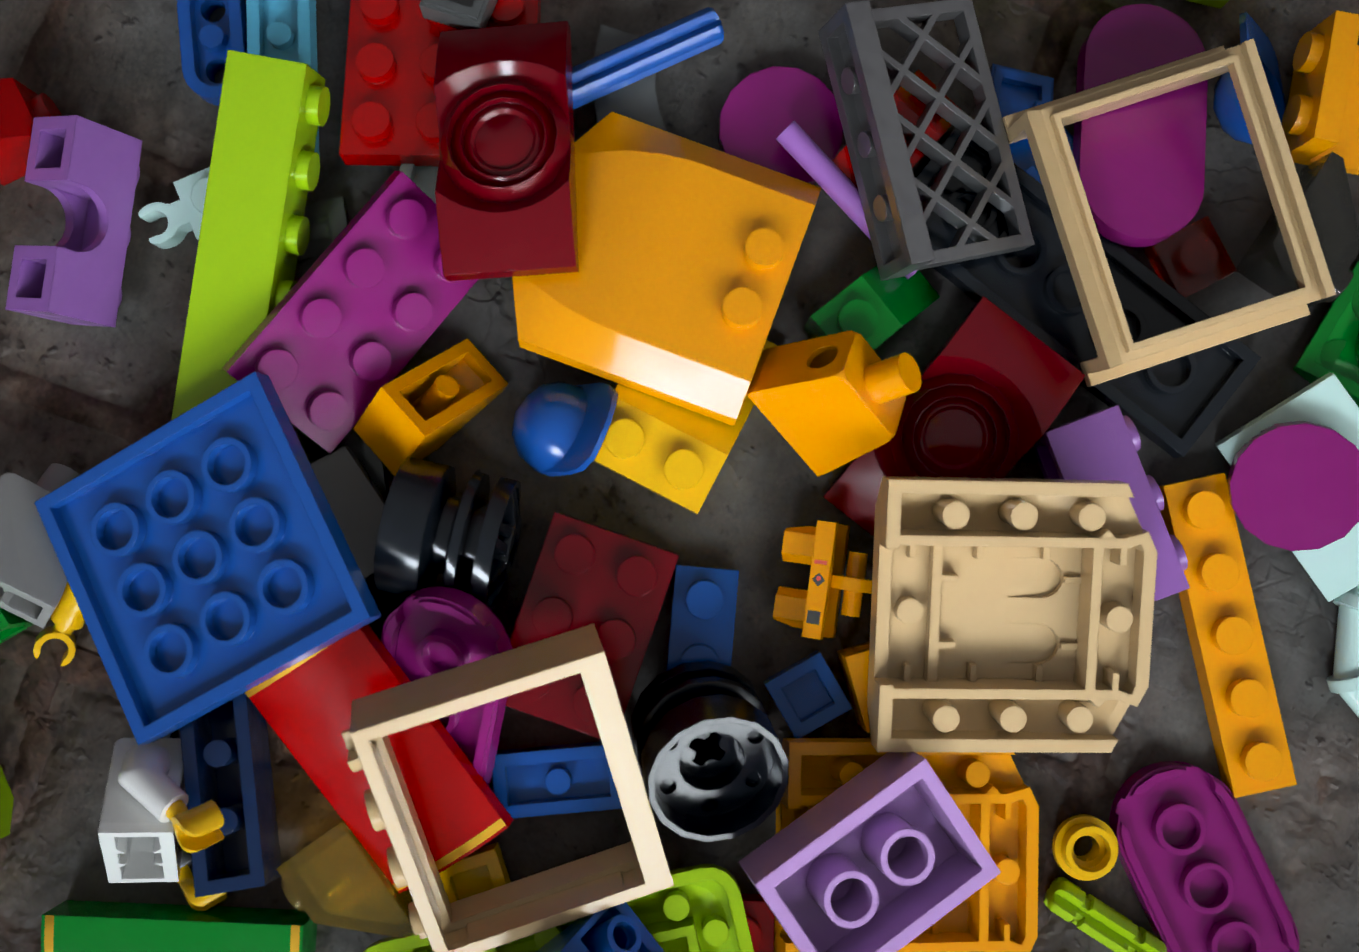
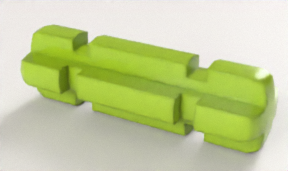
(1099, 919)

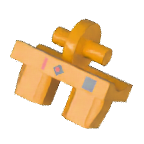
(818, 607)

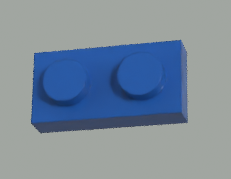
(702, 615)
(554, 780)

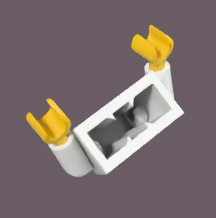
(147, 822)

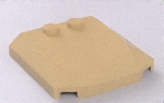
(1007, 614)

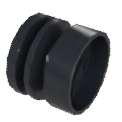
(435, 532)
(708, 752)

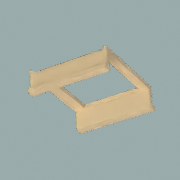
(1080, 239)

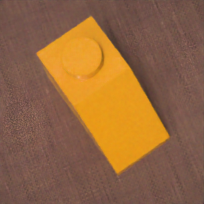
(428, 404)

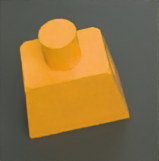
(833, 396)

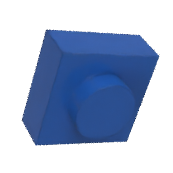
(807, 694)

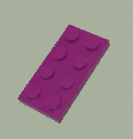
(355, 314)

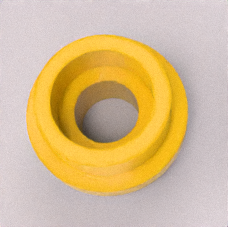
(1098, 860)

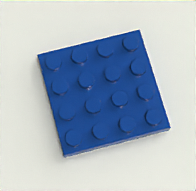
(205, 559)

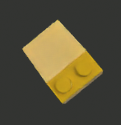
(669, 446)

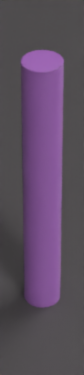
(825, 174)

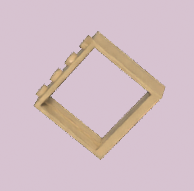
(539, 899)

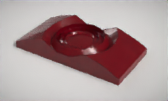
(506, 152)
(974, 415)

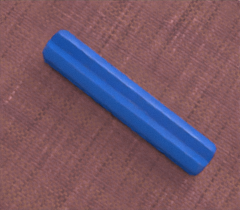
(646, 56)

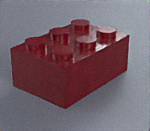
(584, 580)

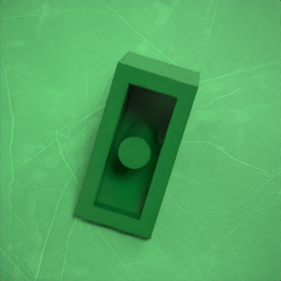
(873, 307)

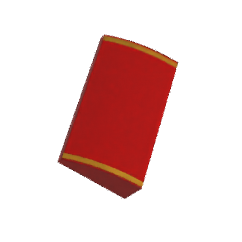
(313, 706)

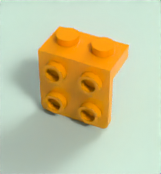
(1325, 93)

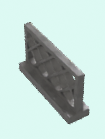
(878, 134)

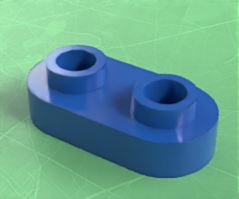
(206, 42)

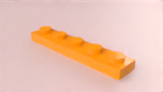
(1227, 639)

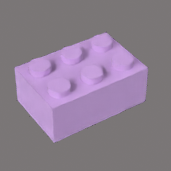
(871, 861)

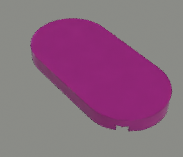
(1147, 158)
(442, 631)
(1197, 864)

